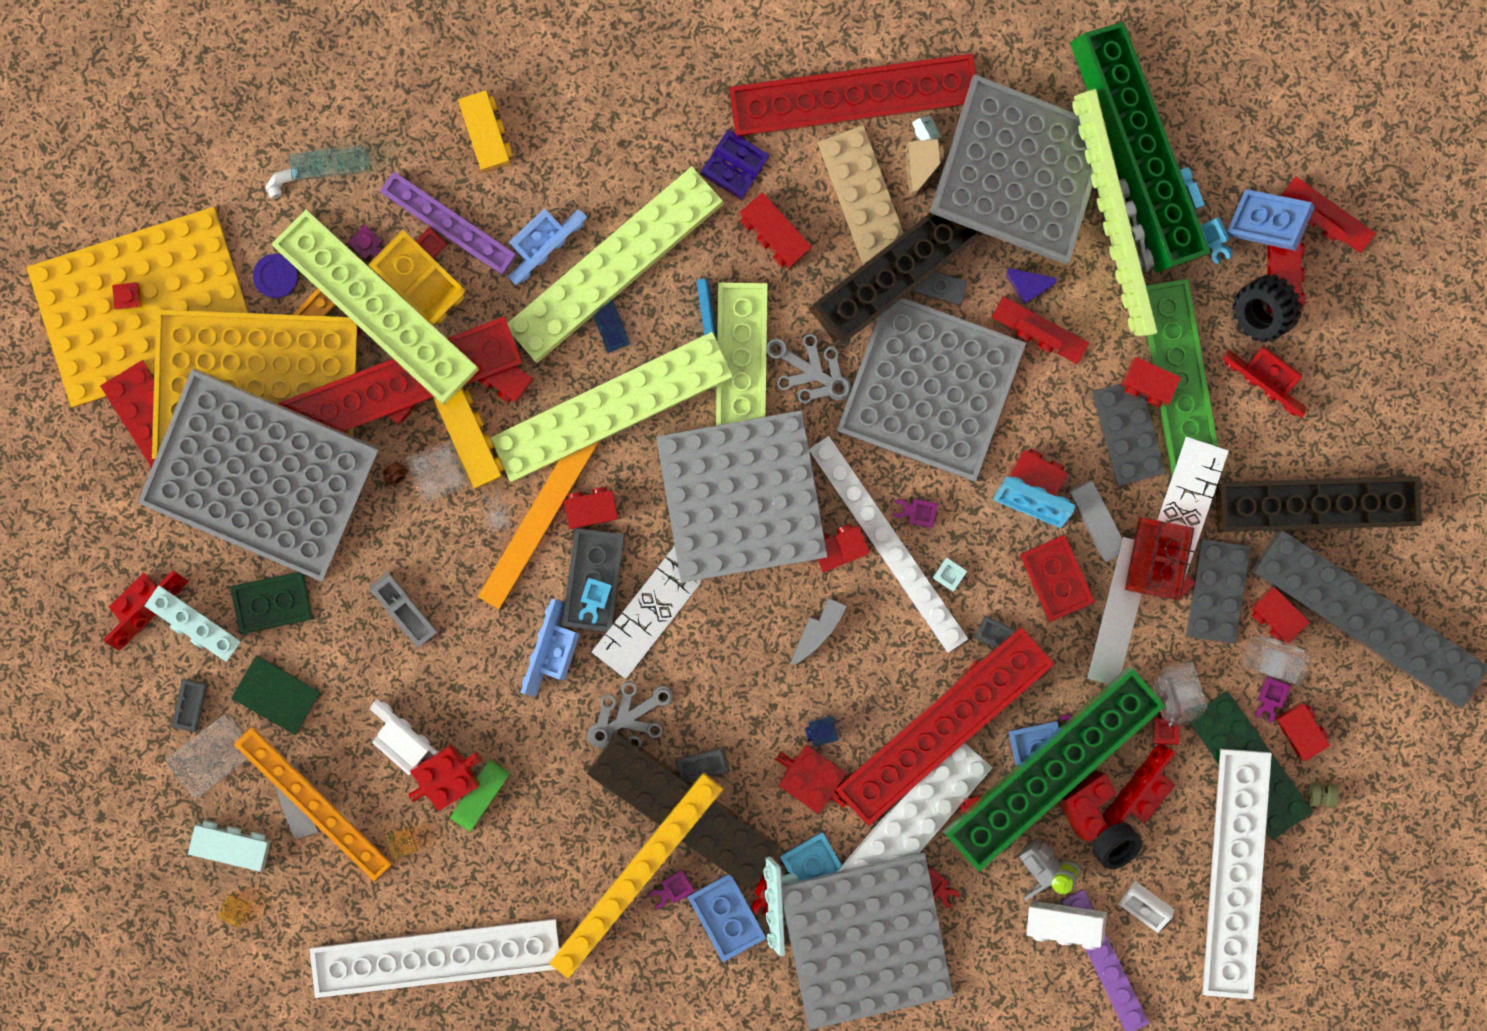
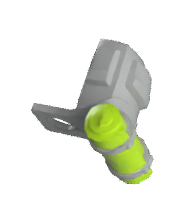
(1047, 869)

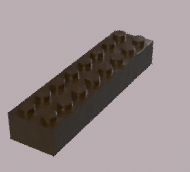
(890, 275)
(1318, 504)
(656, 791)

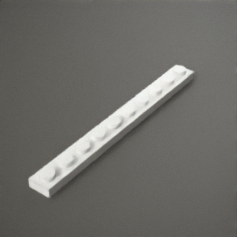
(888, 544)

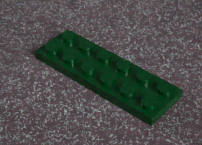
(1228, 728)

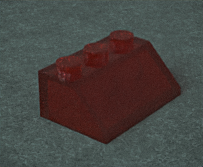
(1159, 558)

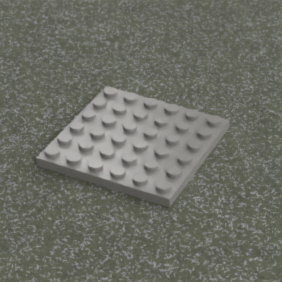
(1016, 171)
(931, 387)
(741, 496)
(866, 940)

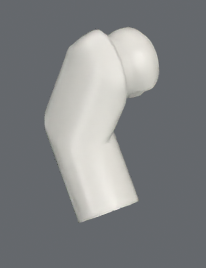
(276, 182)

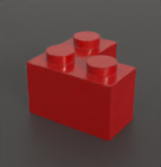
(843, 547)
(1082, 805)

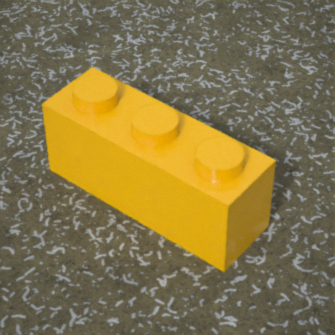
(485, 131)

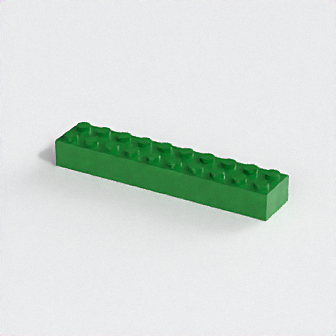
(1140, 146)
(1053, 768)

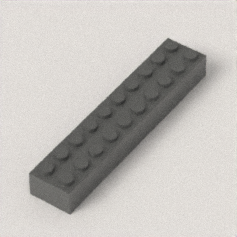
(1369, 619)

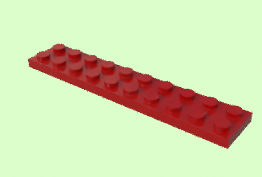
(851, 95)
(391, 388)
(945, 726)

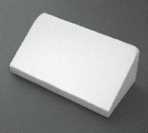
(403, 742)
(1146, 907)

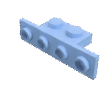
(539, 239)
(552, 651)

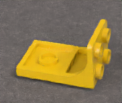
(417, 278)

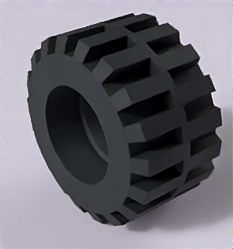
(1252, 315)

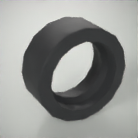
(1112, 837)

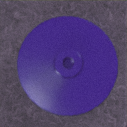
(275, 276)

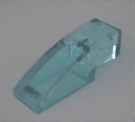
(330, 163)

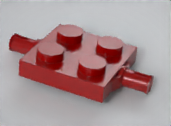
(445, 777)
(811, 779)

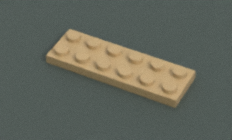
(861, 191)

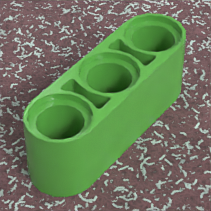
(477, 801)

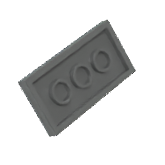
(1128, 434)
(595, 557)
(1218, 591)

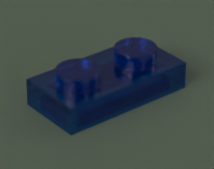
(611, 327)

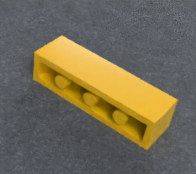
(469, 439)

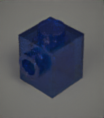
(821, 730)

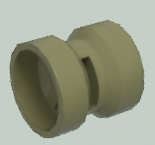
(1323, 795)

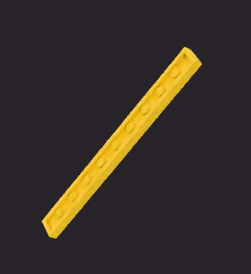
(636, 875)

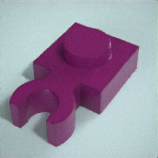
(366, 243)
(919, 513)
(1272, 694)
(675, 887)

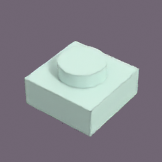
(926, 129)
(949, 574)

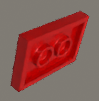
(1056, 578)

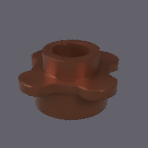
(394, 473)

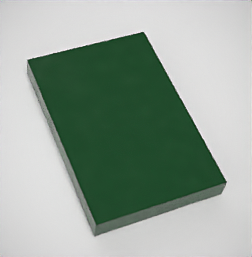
(271, 602)
(276, 695)

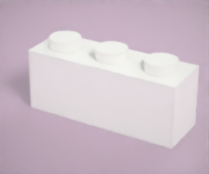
(1066, 924)

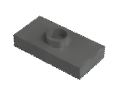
(942, 288)
(992, 632)
(189, 705)
(710, 762)

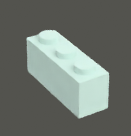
(229, 846)

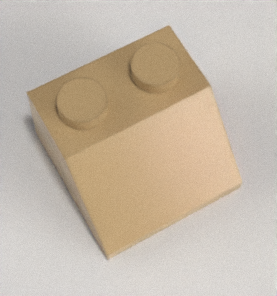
(922, 162)

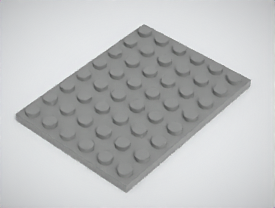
(257, 474)

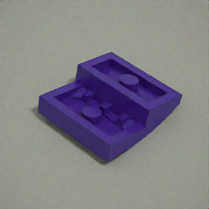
(739, 154)

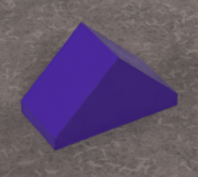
(1028, 284)

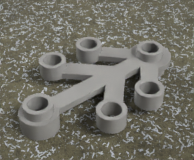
(1145, 256)
(812, 371)
(627, 717)

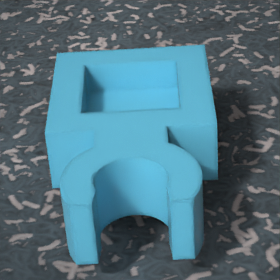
(1192, 188)
(1216, 236)
(595, 595)

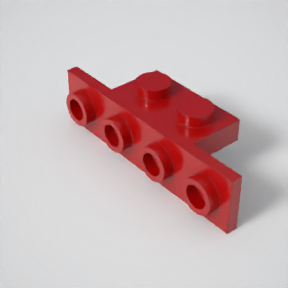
(1330, 217)
(1038, 329)
(1271, 375)
(131, 608)
(1144, 790)

